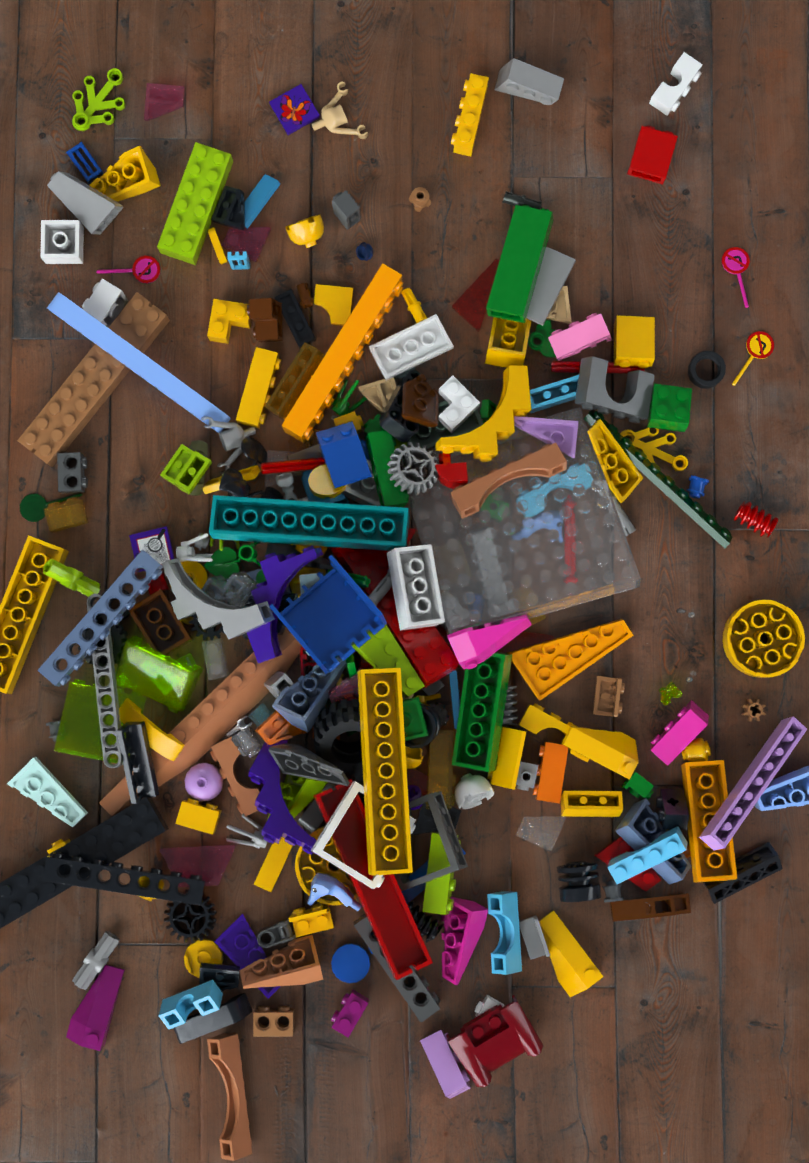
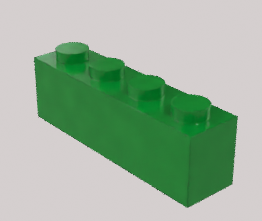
(380, 447)

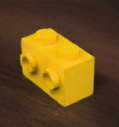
(198, 816)

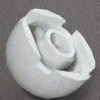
(472, 790)

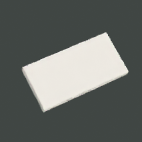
(411, 347)

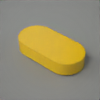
(217, 246)

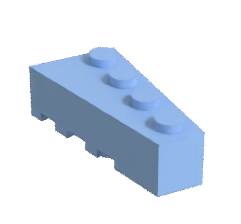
(786, 791)

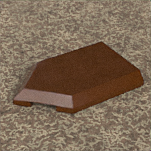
(420, 402)

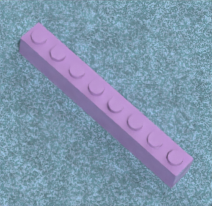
(753, 783)

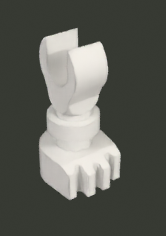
(285, 481)

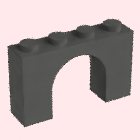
(593, 394)

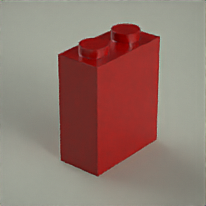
(652, 154)

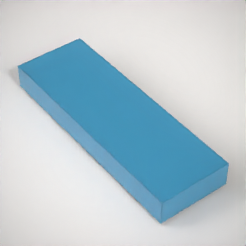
(259, 198)
(454, 696)

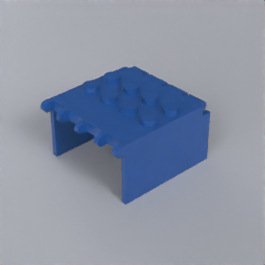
(331, 617)

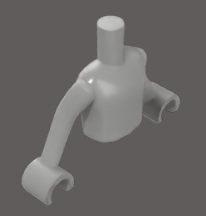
(230, 438)

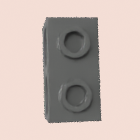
(65, 473)

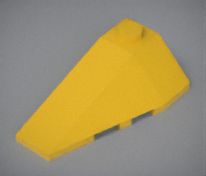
(128, 176)
(570, 962)

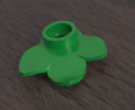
(542, 333)

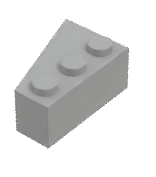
(529, 82)

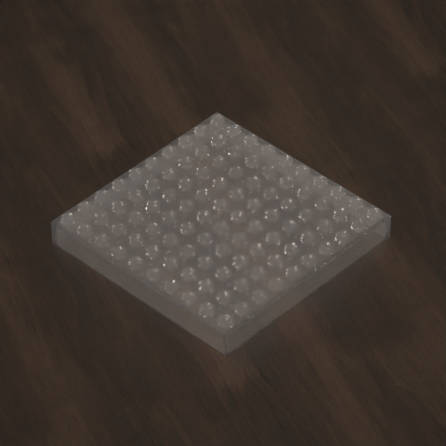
(533, 541)

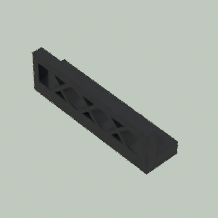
(139, 761)
(751, 862)

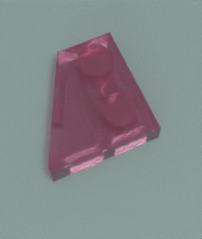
(162, 100)

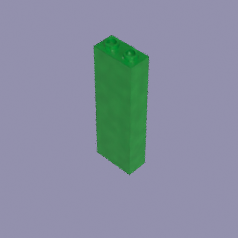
(520, 263)

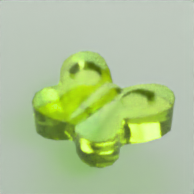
(669, 692)

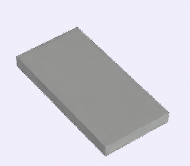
(550, 280)

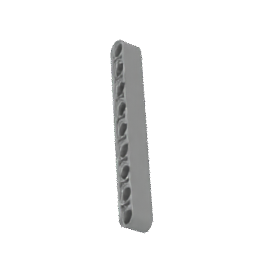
(102, 691)

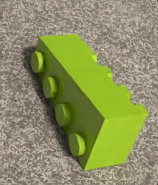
(384, 652)

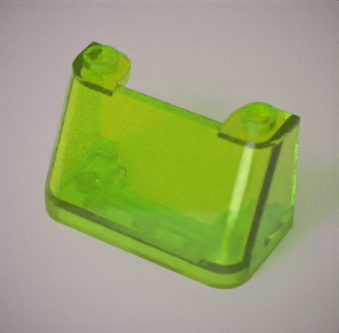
(156, 675)

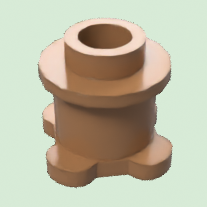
(420, 203)

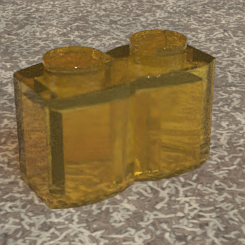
(66, 515)

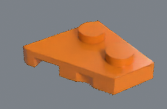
(276, 729)

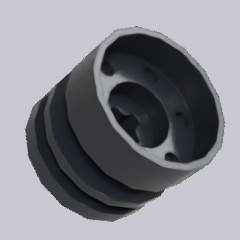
(578, 882)

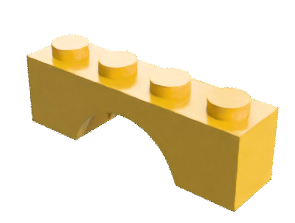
(536, 720)

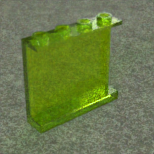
(80, 724)

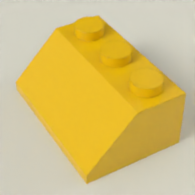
(508, 758)

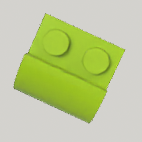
(186, 469)

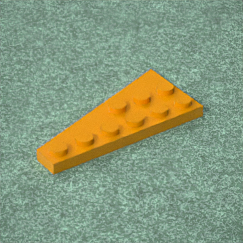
(559, 660)

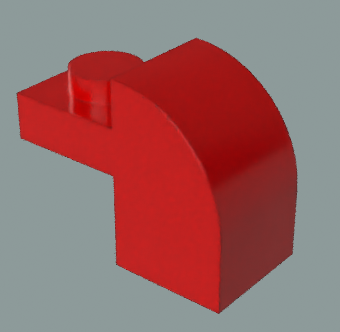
(450, 473)

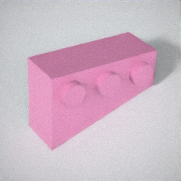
(579, 336)

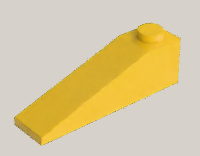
(617, 467)
(608, 748)

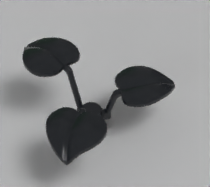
(233, 481)

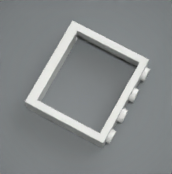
(329, 829)

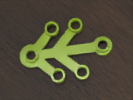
(96, 102)

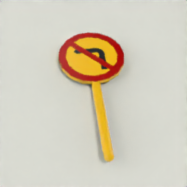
(759, 346)

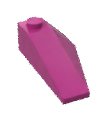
(477, 645)
(460, 936)

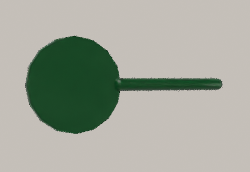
(33, 506)

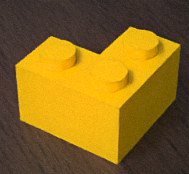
(223, 316)

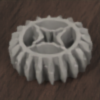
(408, 453)

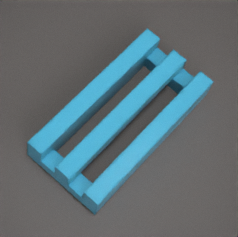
(239, 258)

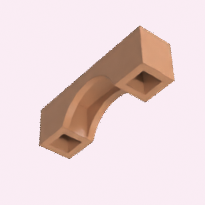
(227, 754)

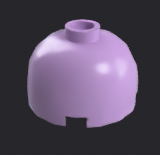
(203, 782)

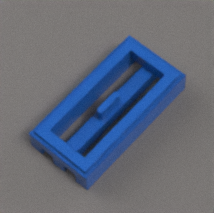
(93, 174)

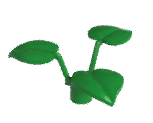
(226, 561)

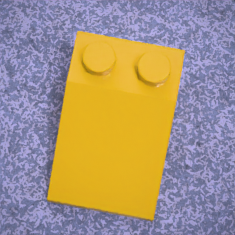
(507, 342)

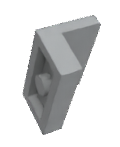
(533, 937)

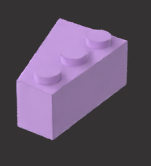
(445, 1064)

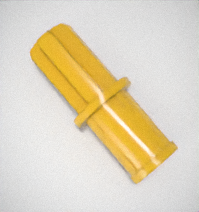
(413, 305)

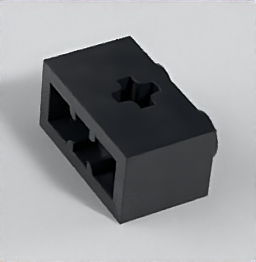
(673, 809)

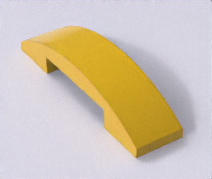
(159, 741)

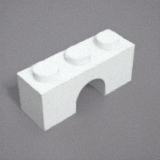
(667, 97)

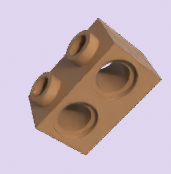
(274, 1028)

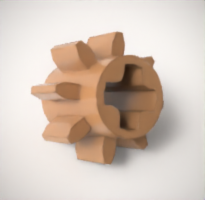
(758, 707)

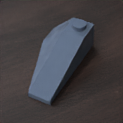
(308, 696)

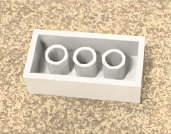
(415, 587)

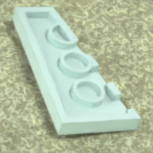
(42, 786)

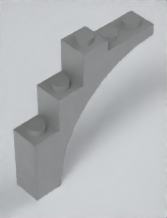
(210, 612)

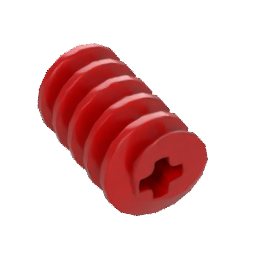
(756, 518)

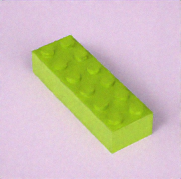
(195, 203)

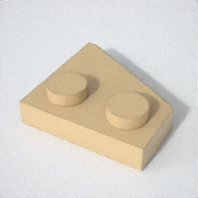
(378, 392)

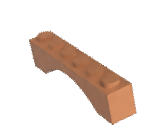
(544, 463)
(235, 1137)

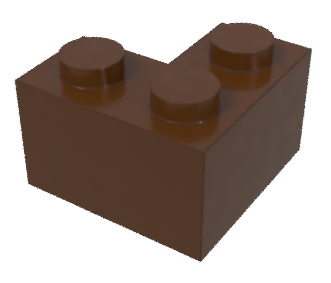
(267, 318)

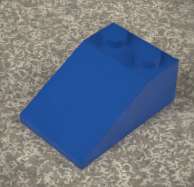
(343, 454)

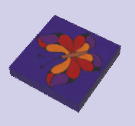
(294, 109)

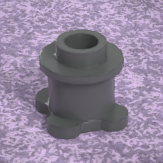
(54, 727)
(612, 892)

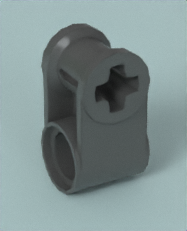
(277, 934)

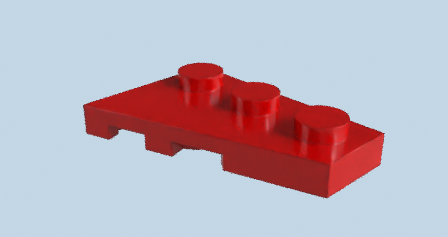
(644, 880)

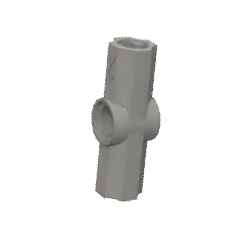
(96, 960)

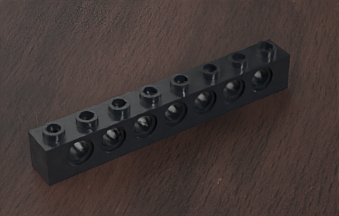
(53, 873)

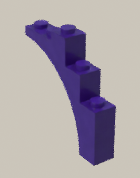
(278, 572)
(271, 801)

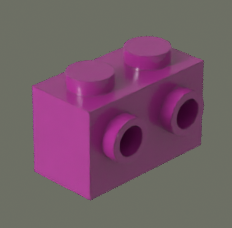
(350, 1012)

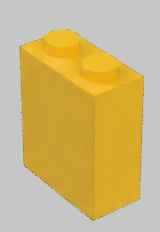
(634, 341)

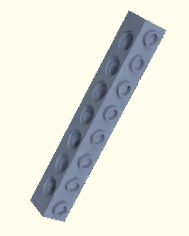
(50, 668)

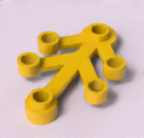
(650, 447)

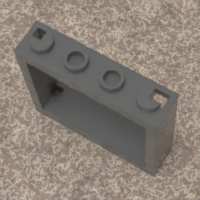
(448, 838)

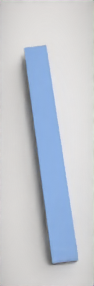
(136, 360)

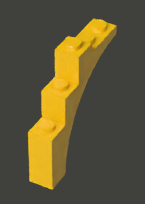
(500, 426)

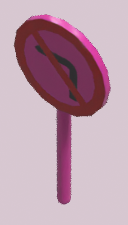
(736, 261)
(145, 269)

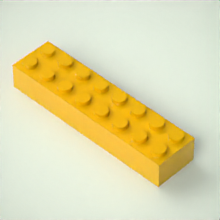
(24, 607)

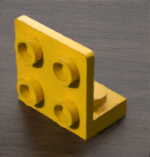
(311, 920)

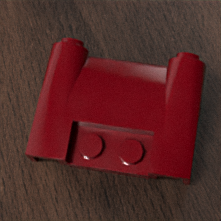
(494, 1040)

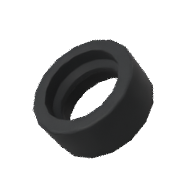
(719, 361)

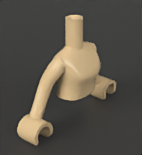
(334, 117)

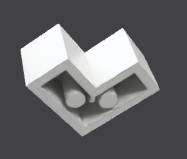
(461, 404)

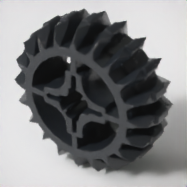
(190, 924)

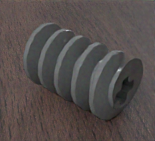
(508, 716)

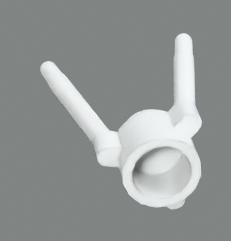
(187, 553)

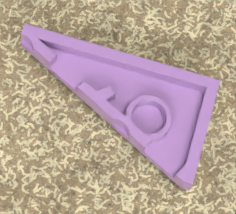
(551, 431)

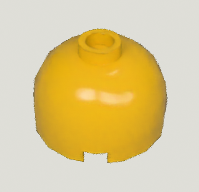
(306, 231)

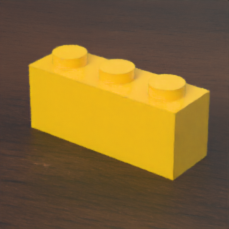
(591, 803)

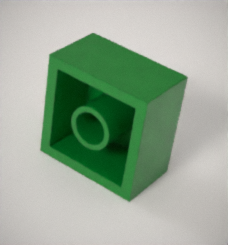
(669, 407)

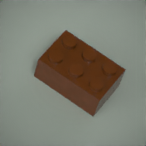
(160, 623)

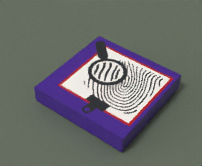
(155, 543)

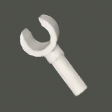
(240, 725)

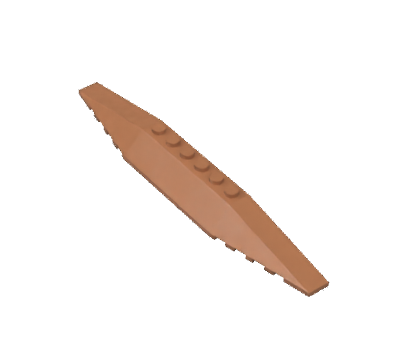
(213, 717)

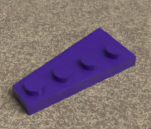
(242, 948)

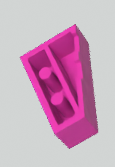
(679, 732)

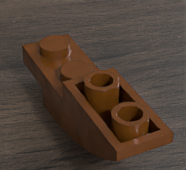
(650, 907)

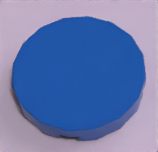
(350, 963)

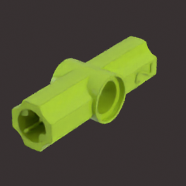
(71, 578)

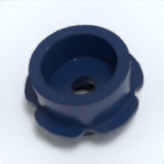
(364, 251)

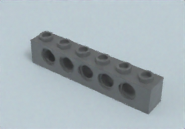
(421, 1008)

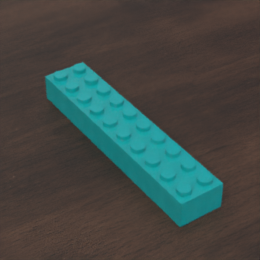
(309, 523)

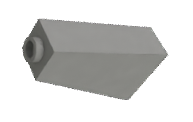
(86, 203)

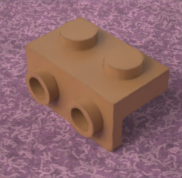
(608, 696)

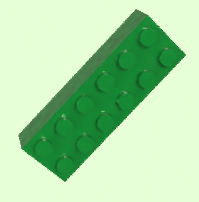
(482, 713)

